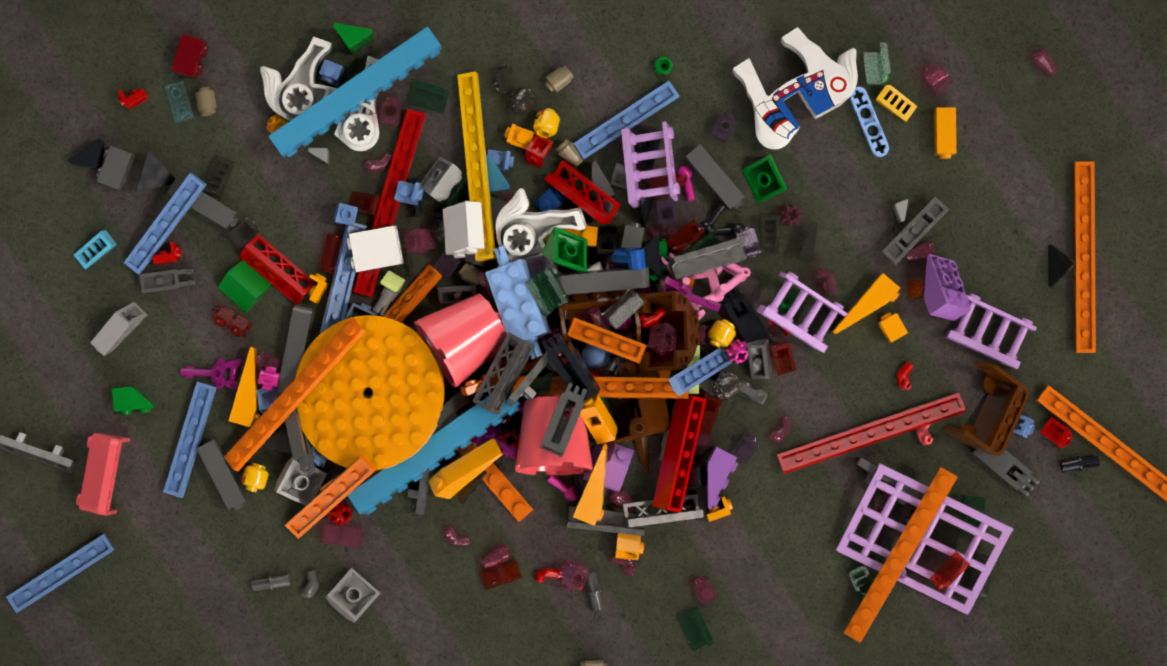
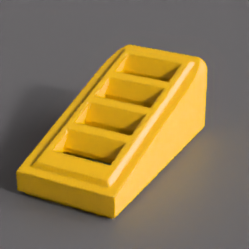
(880, 99)

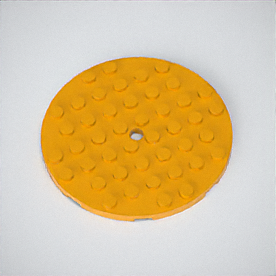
(403, 403)

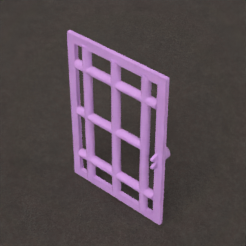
(895, 492)

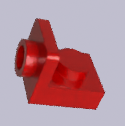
(136, 97)
(538, 151)
(165, 258)
(1057, 433)

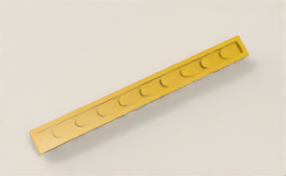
(476, 158)

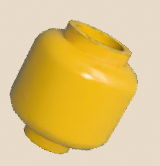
(546, 123)
(721, 333)
(254, 477)

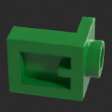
(790, 299)

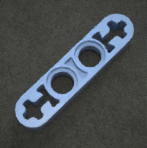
(871, 121)

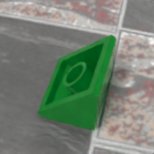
(354, 37)
(764, 179)
(567, 249)
(244, 286)

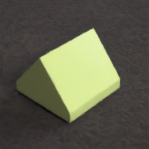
(392, 281)

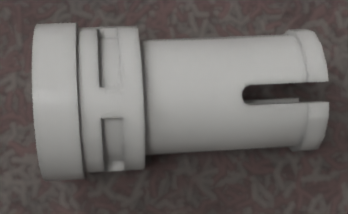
(386, 297)

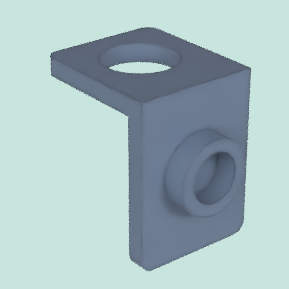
(364, 307)

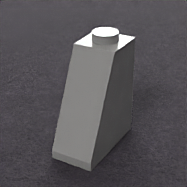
(118, 328)

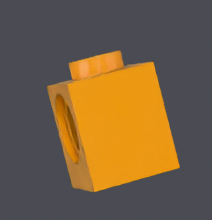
(892, 327)
(629, 546)

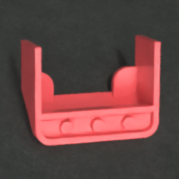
(100, 473)

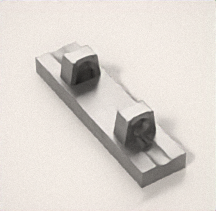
(915, 230)
(524, 388)
(21, 448)
(871, 469)
(421, 494)

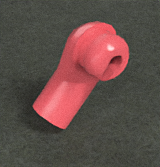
(924, 435)

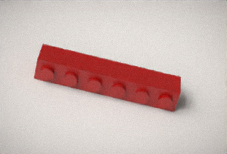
(679, 453)

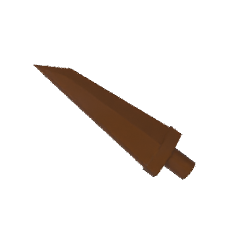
(642, 443)

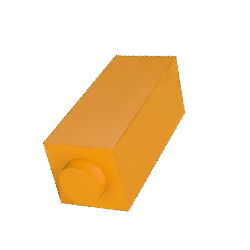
(945, 132)
(598, 420)

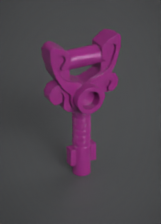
(671, 285)
(216, 373)
(494, 433)

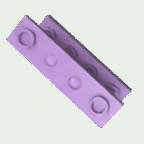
(633, 175)
(786, 320)
(992, 350)

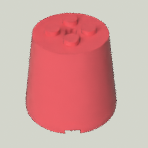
(463, 336)
(534, 424)

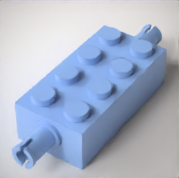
(515, 302)

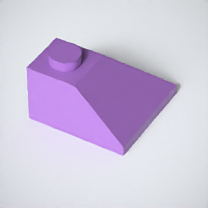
(616, 467)

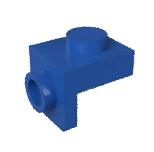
(550, 200)

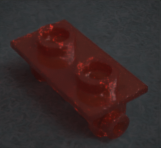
(684, 237)
(330, 253)
(223, 318)
(949, 571)

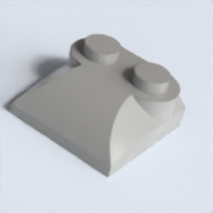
(441, 179)
(299, 484)
(352, 595)

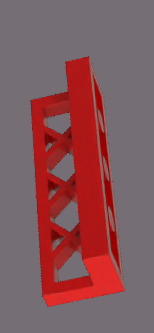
(581, 200)
(274, 271)

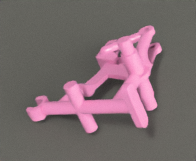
(717, 291)

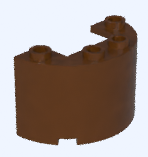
(680, 316)

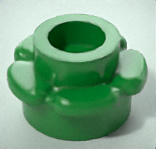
(668, 65)

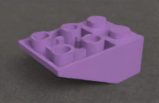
(944, 289)
(717, 470)

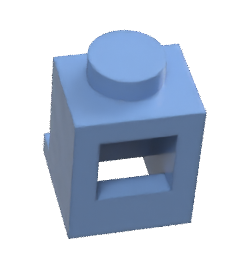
(331, 72)

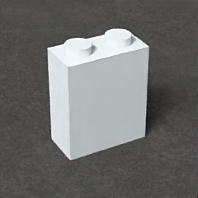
(463, 229)
(375, 248)

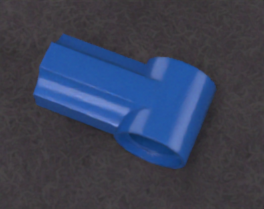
(631, 258)

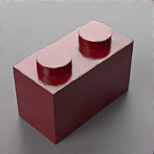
(189, 56)

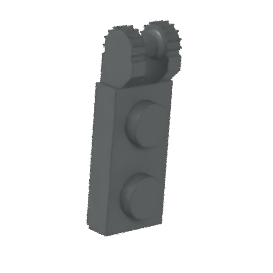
(164, 280)

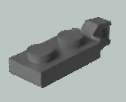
(757, 396)

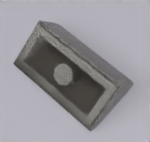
(623, 308)

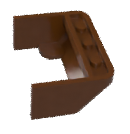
(580, 305)
(654, 411)
(998, 414)

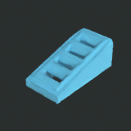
(104, 235)

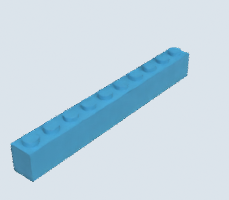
(355, 92)
(439, 446)

